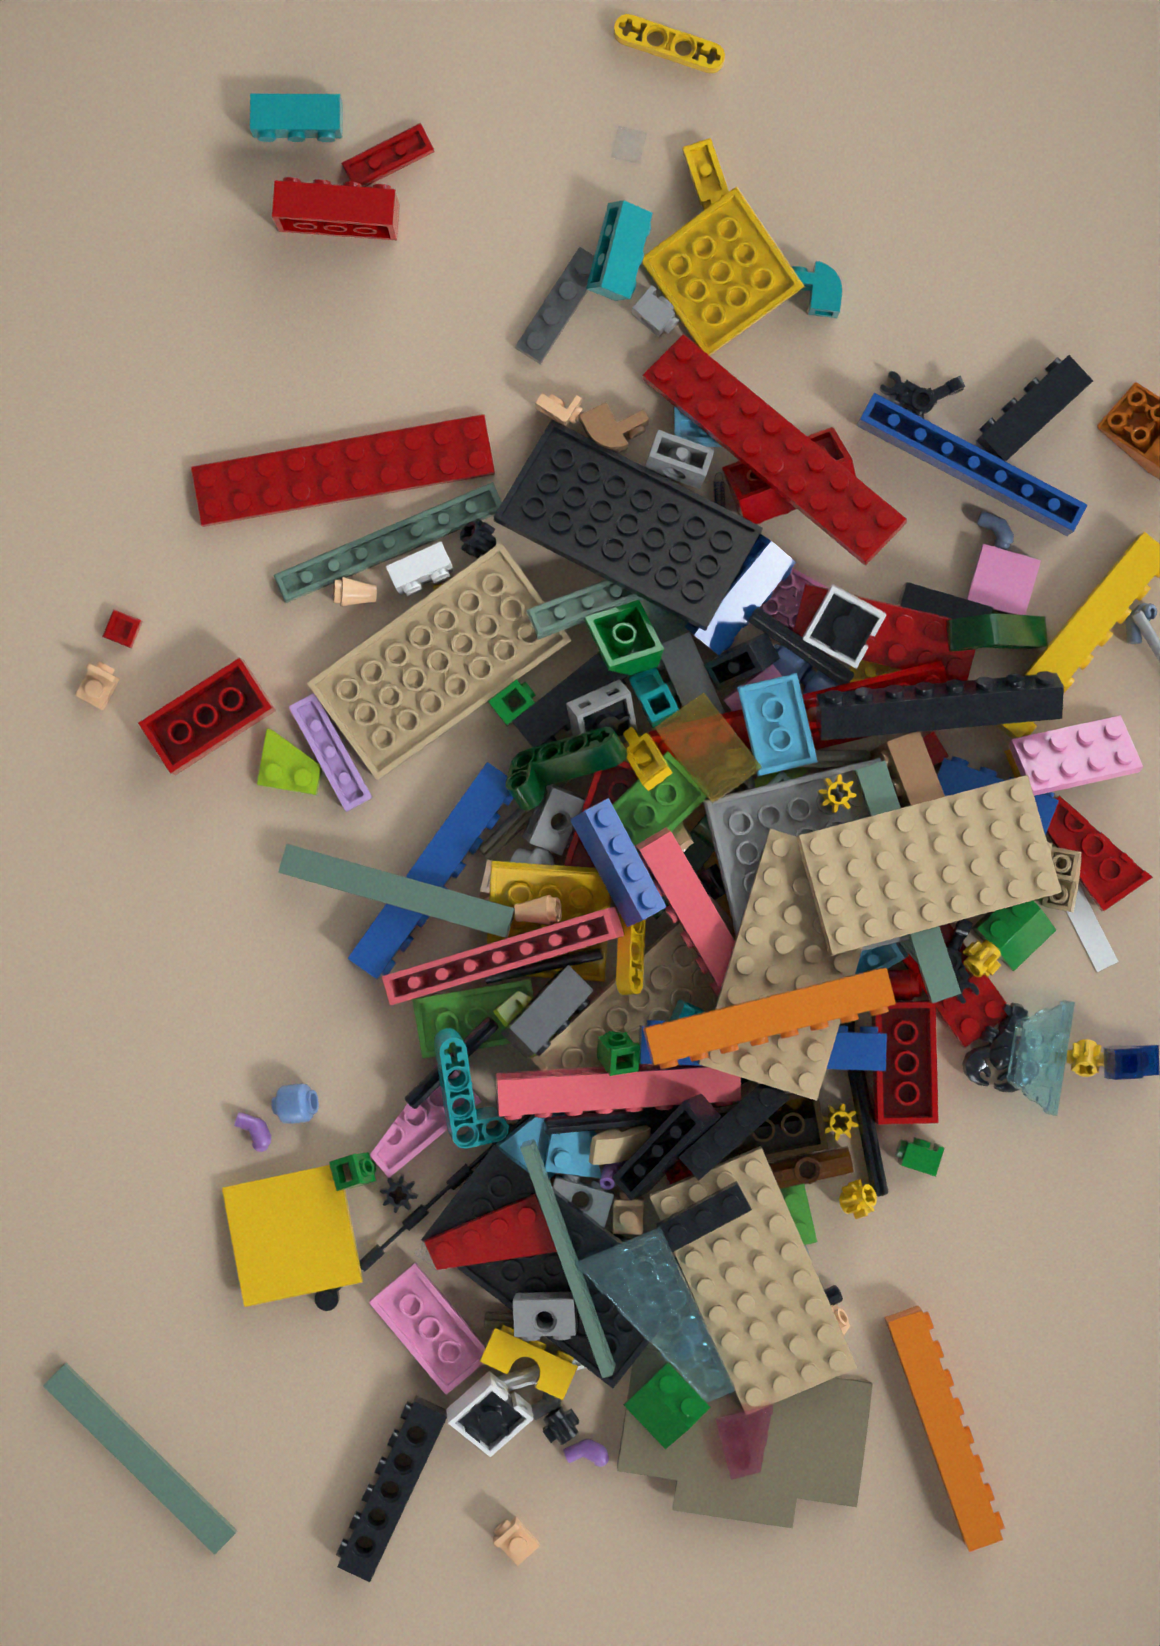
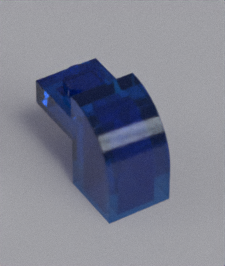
(1131, 1061)

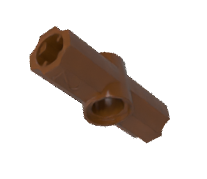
(826, 1165)

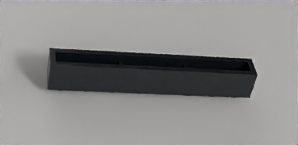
(939, 705)

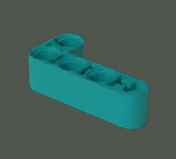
(462, 1088)

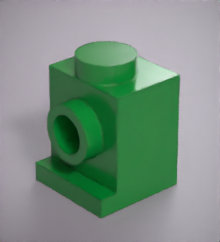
(502, 707)
(616, 1045)
(919, 1155)
(361, 1170)

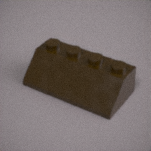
(788, 1132)

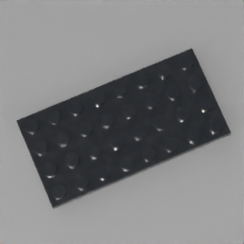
(628, 524)
(503, 1181)

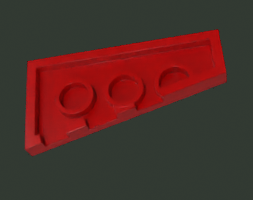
(1104, 868)
(496, 1236)

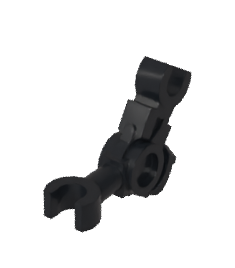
(921, 399)
(960, 932)

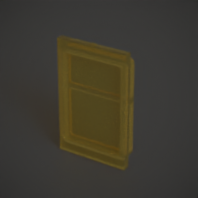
(708, 748)

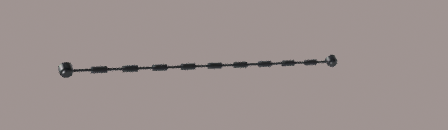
(328, 1299)

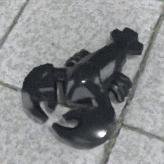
(997, 1050)

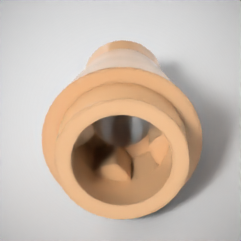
(353, 592)
(540, 910)

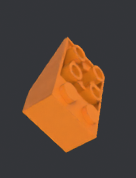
(1136, 427)

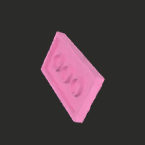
(1076, 755)
(429, 1328)

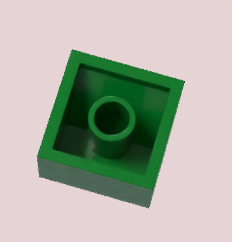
(626, 638)
(1015, 931)
(666, 1405)

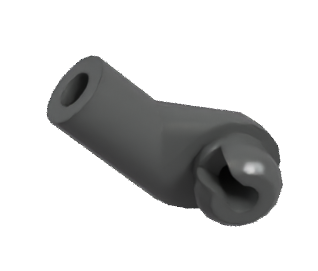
(546, 1405)

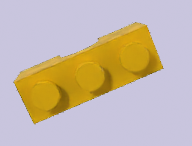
(554, 1370)

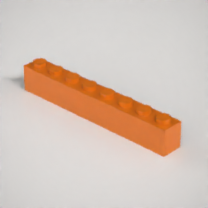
(769, 1016)
(944, 1428)

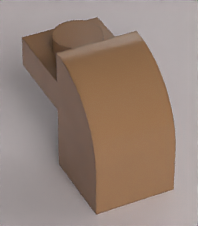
(605, 431)

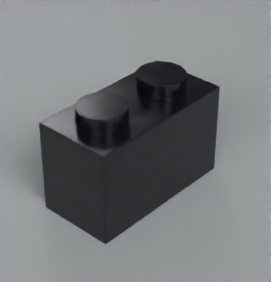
(742, 661)

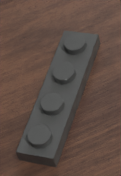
(557, 308)

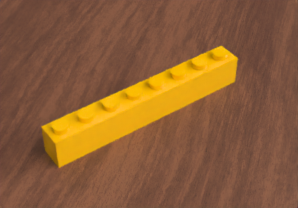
(1095, 617)

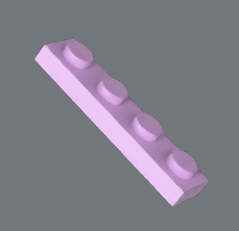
(330, 752)

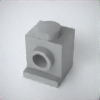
(655, 312)

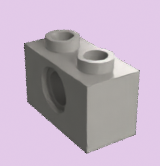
(679, 459)
(541, 832)
(599, 1201)
(558, 1304)

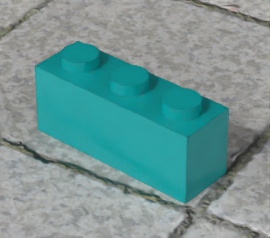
(296, 117)
(619, 250)

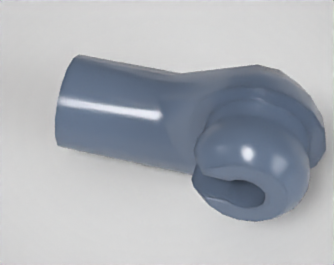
(999, 526)

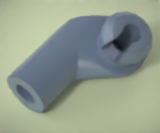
(1133, 633)

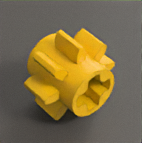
(842, 787)
(982, 958)
(1085, 1057)
(847, 1121)
(857, 1199)

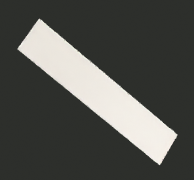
(1091, 933)

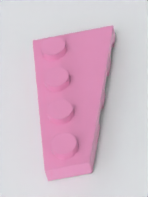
(413, 1131)

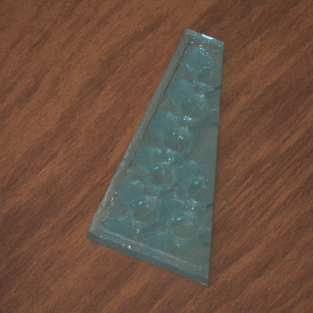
(656, 1300)

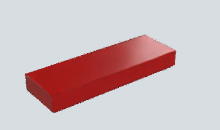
(389, 156)

